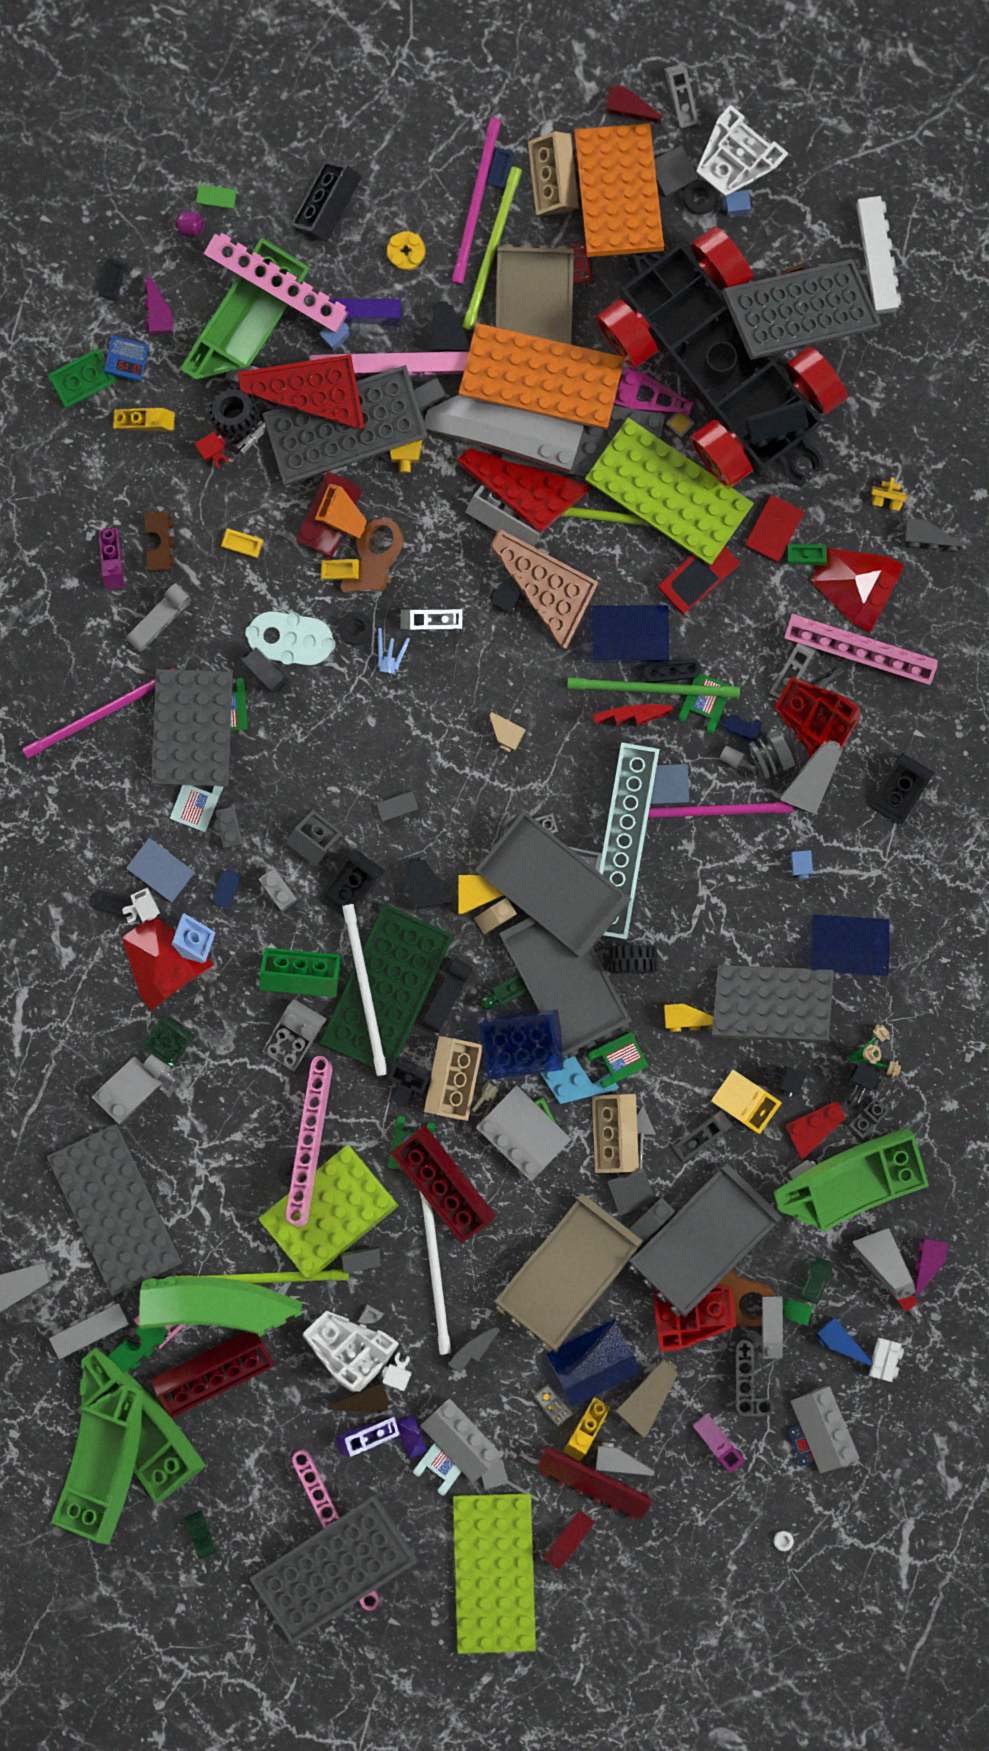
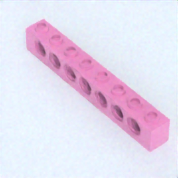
(215, 251)
(861, 649)

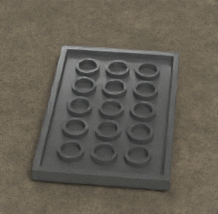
(192, 727)
(773, 1004)

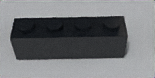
(326, 200)

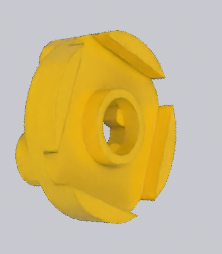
(398, 243)

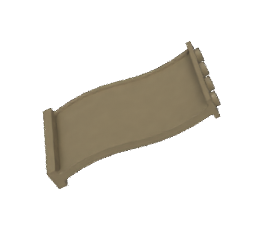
(535, 291)
(568, 1273)

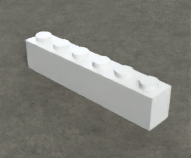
(877, 254)

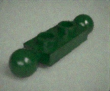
(504, 992)

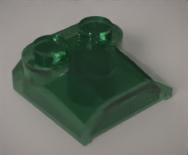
(168, 1040)

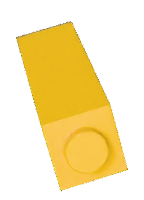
(475, 892)

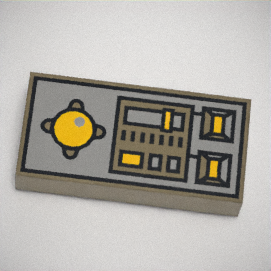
(553, 1405)

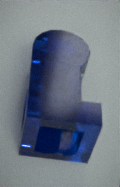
(736, 726)

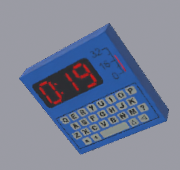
(126, 359)

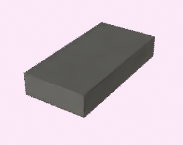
(397, 806)
(360, 1259)

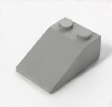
(126, 1090)

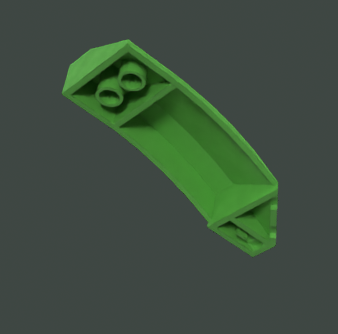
(243, 318)
(855, 1181)
(213, 1303)
(164, 1454)
(102, 1465)

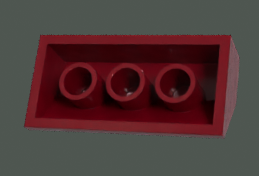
(317, 535)

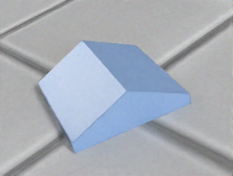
(193, 939)

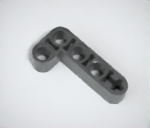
(749, 1378)

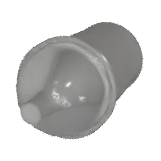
(736, 759)
(159, 1069)

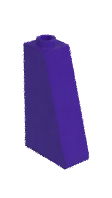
(371, 311)

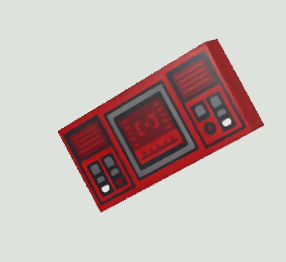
(581, 269)

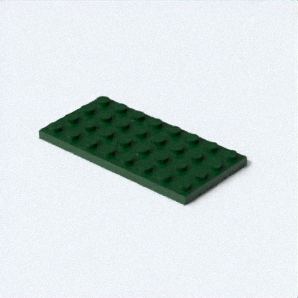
(400, 969)

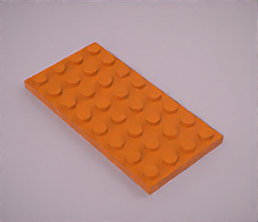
(618, 190)
(541, 376)

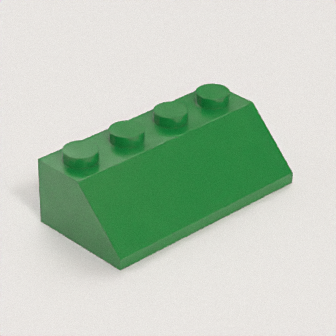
(300, 972)

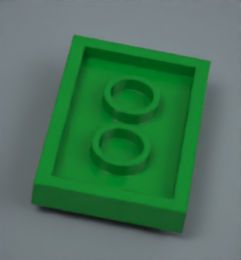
(81, 378)

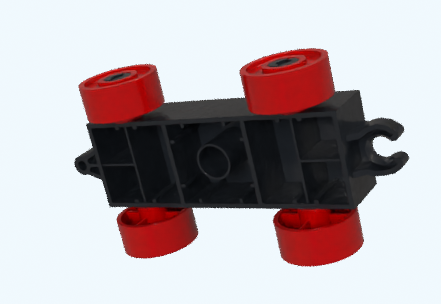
(684, 315)

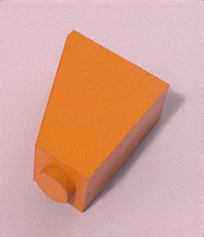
(340, 512)

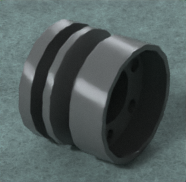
(771, 754)

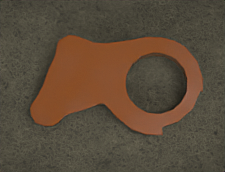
(740, 1287)

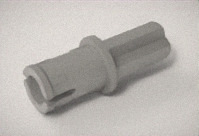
(251, 439)

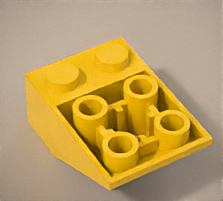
(746, 1102)

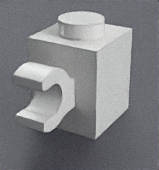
(143, 905)
(397, 1375)

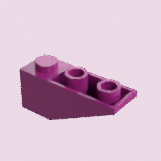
(160, 316)
(111, 559)
(931, 1260)
(718, 1443)

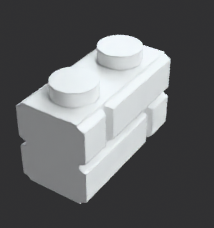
(885, 1359)

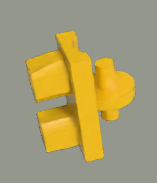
(897, 498)

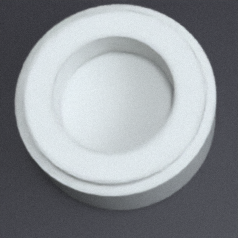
(783, 1541)

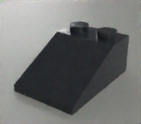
(901, 788)
(352, 882)

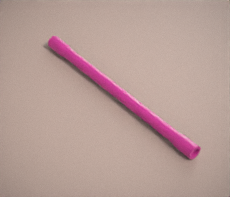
(460, 268)
(39, 746)
(777, 807)

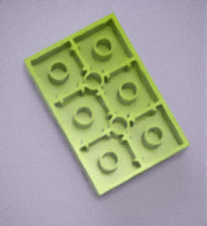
(342, 1209)

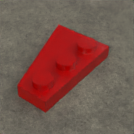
(814, 1127)

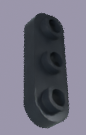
(680, 666)

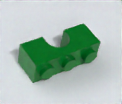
(127, 1354)

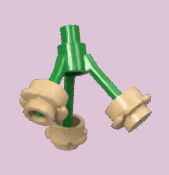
(871, 1054)

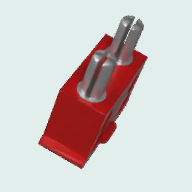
(908, 1304)

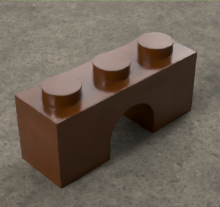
(161, 558)

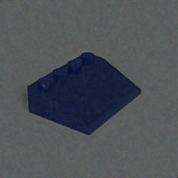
(630, 633)
(850, 945)
(522, 1044)
(594, 1363)

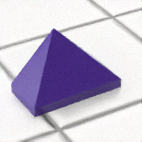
(411, 1436)

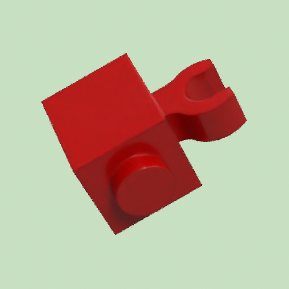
(212, 448)

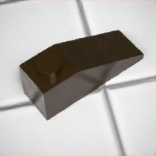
(368, 1400)

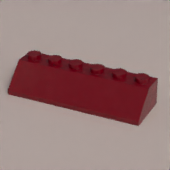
(443, 1184)
(212, 1372)
(594, 1483)

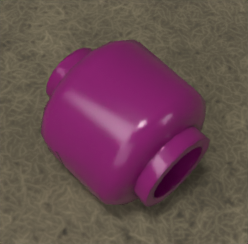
(189, 224)

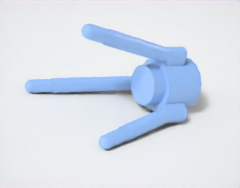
(388, 664)

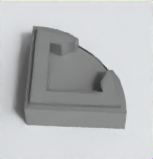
(370, 1315)

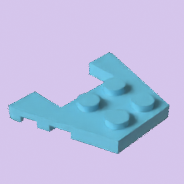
(573, 1083)

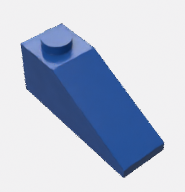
(838, 1339)

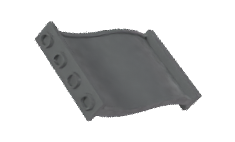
(552, 884)
(566, 982)
(704, 1241)

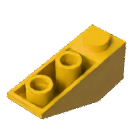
(144, 419)
(682, 1016)
(586, 1429)

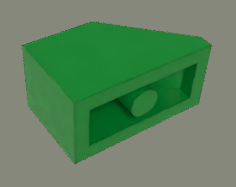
(796, 1311)

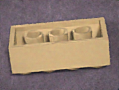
(553, 174)
(615, 1133)

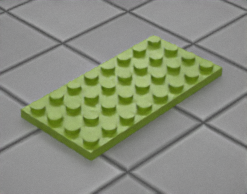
(669, 491)
(494, 1573)

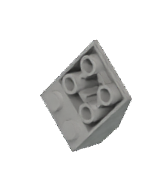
(294, 1035)

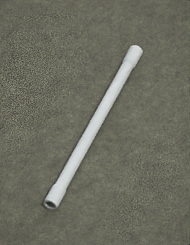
(379, 1059)
(443, 1337)

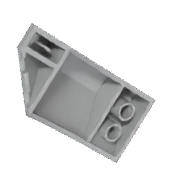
(507, 430)

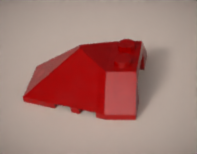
(857, 583)
(817, 714)
(156, 962)
(707, 1319)

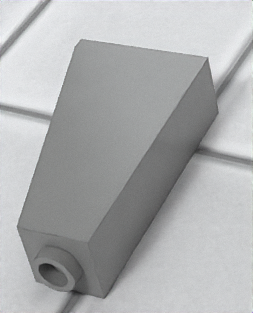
(813, 779)
(885, 1261)
(22, 1283)

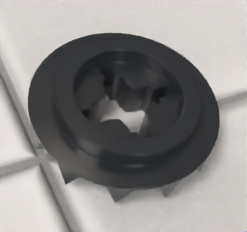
(285, 1167)

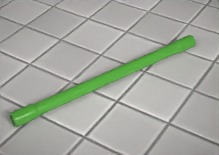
(725, 691)

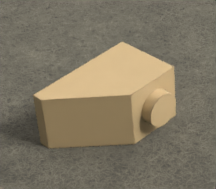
(506, 732)
(495, 916)

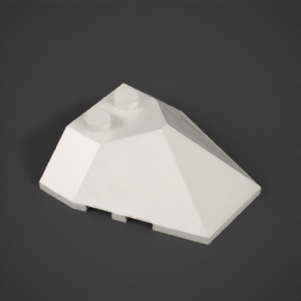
(737, 154)
(349, 1350)

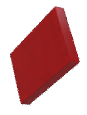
(774, 528)

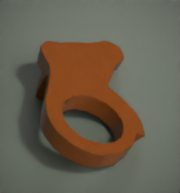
(374, 566)

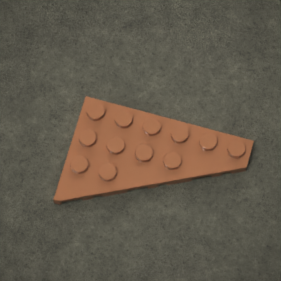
(550, 586)

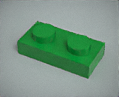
(806, 554)

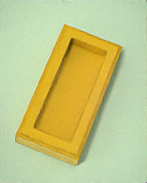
(242, 543)
(339, 569)

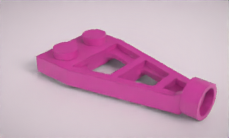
(630, 386)

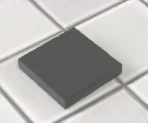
(674, 171)
(631, 1191)

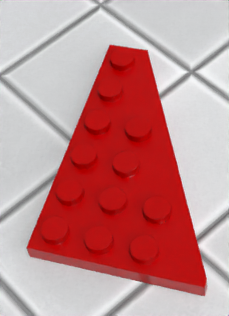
(315, 387)
(528, 491)

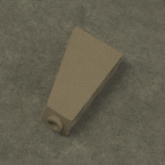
(647, 1398)

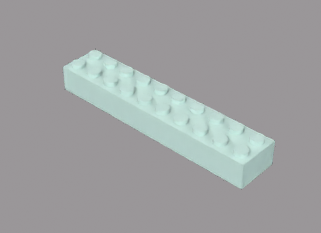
(628, 825)

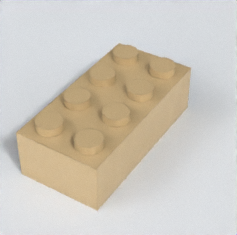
(453, 1078)

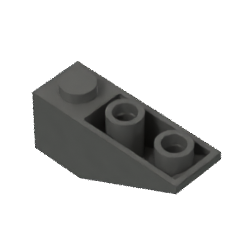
(926, 534)

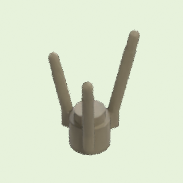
(487, 1093)

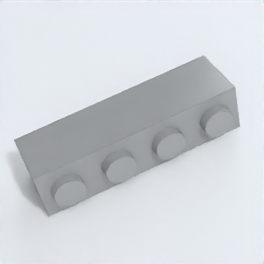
(86, 1332)

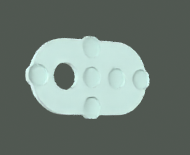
(300, 641)

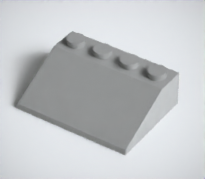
(523, 1133)

